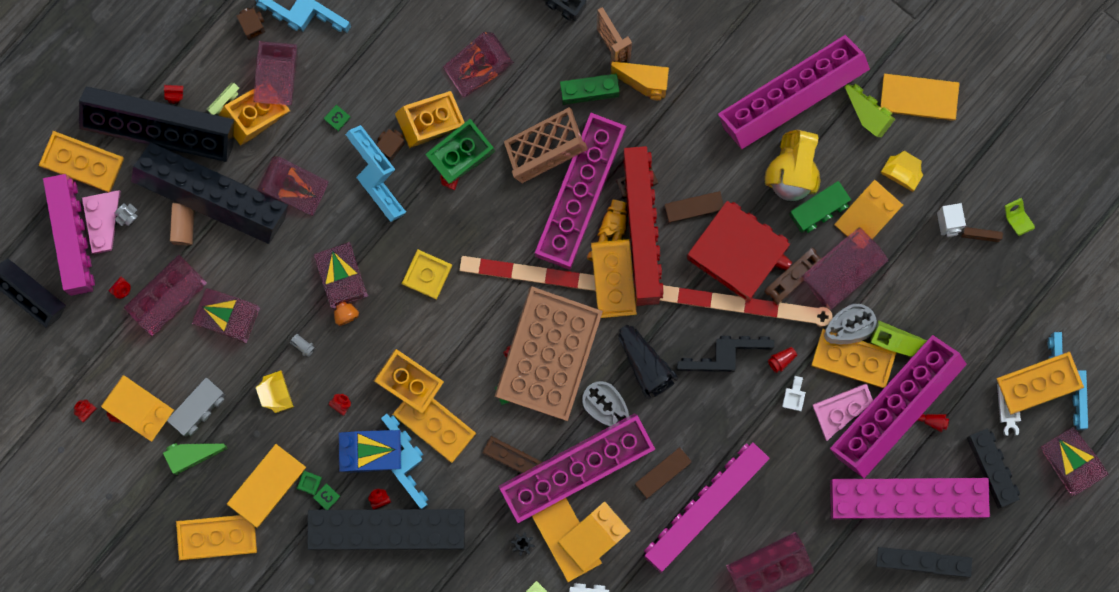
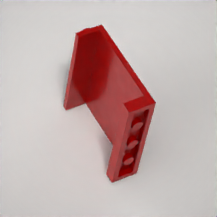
(738, 250)

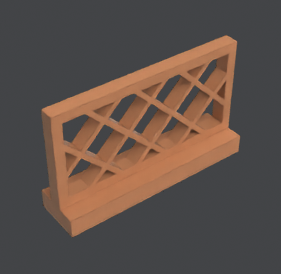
(619, 48)
(547, 159)

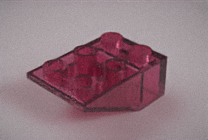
(275, 73)

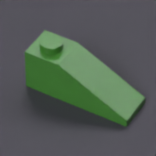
(188, 455)

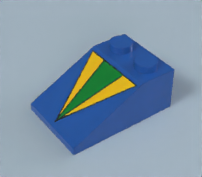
(369, 451)

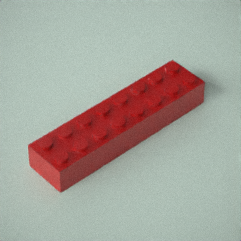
(641, 225)

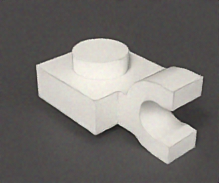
(794, 397)

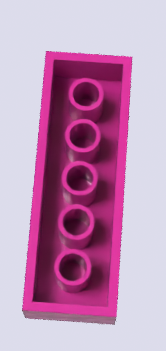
(68, 234)

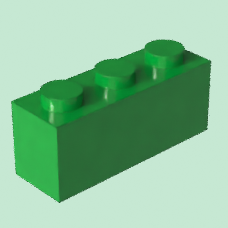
(589, 89)
(820, 207)

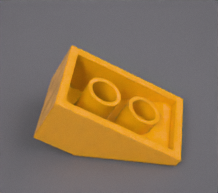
(644, 78)
(251, 116)
(429, 118)
(869, 211)
(408, 381)
(137, 408)
(594, 536)

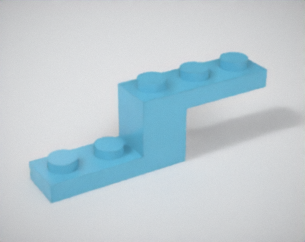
(302, 13)
(375, 173)
(1080, 419)
(409, 460)

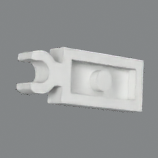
(1006, 417)

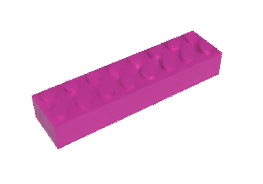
(793, 91)
(580, 192)
(898, 406)
(576, 467)
(910, 498)
(702, 511)

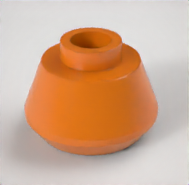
(345, 314)

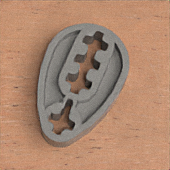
(850, 335)
(612, 395)

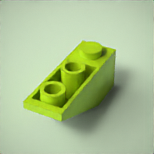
(871, 115)
(896, 339)

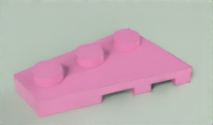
(101, 220)
(840, 409)

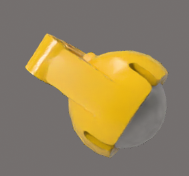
(794, 171)

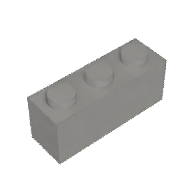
(196, 408)

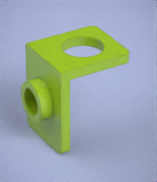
(1018, 218)

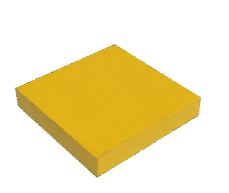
(427, 274)

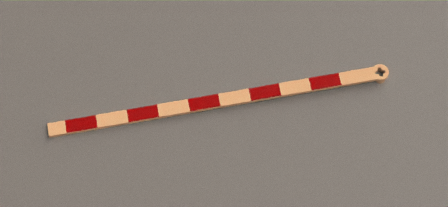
(671, 294)

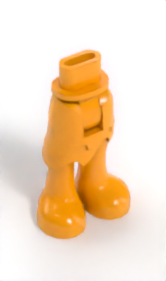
(613, 223)

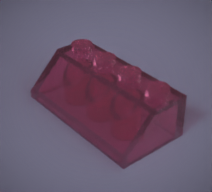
(845, 268)
(165, 295)
(771, 566)

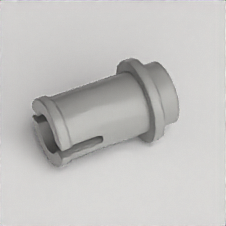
(302, 345)

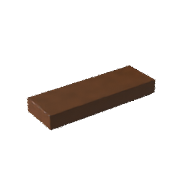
(694, 207)
(509, 455)
(663, 473)

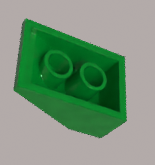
(460, 152)

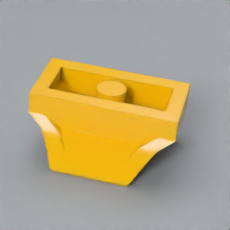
(904, 170)
(274, 392)

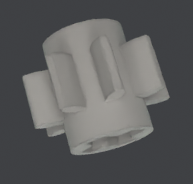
(126, 214)

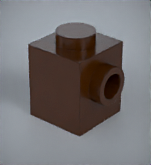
(251, 22)
(390, 143)

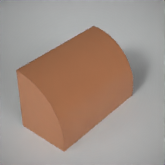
(181, 225)

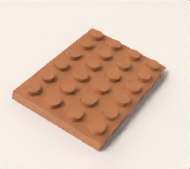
(548, 353)

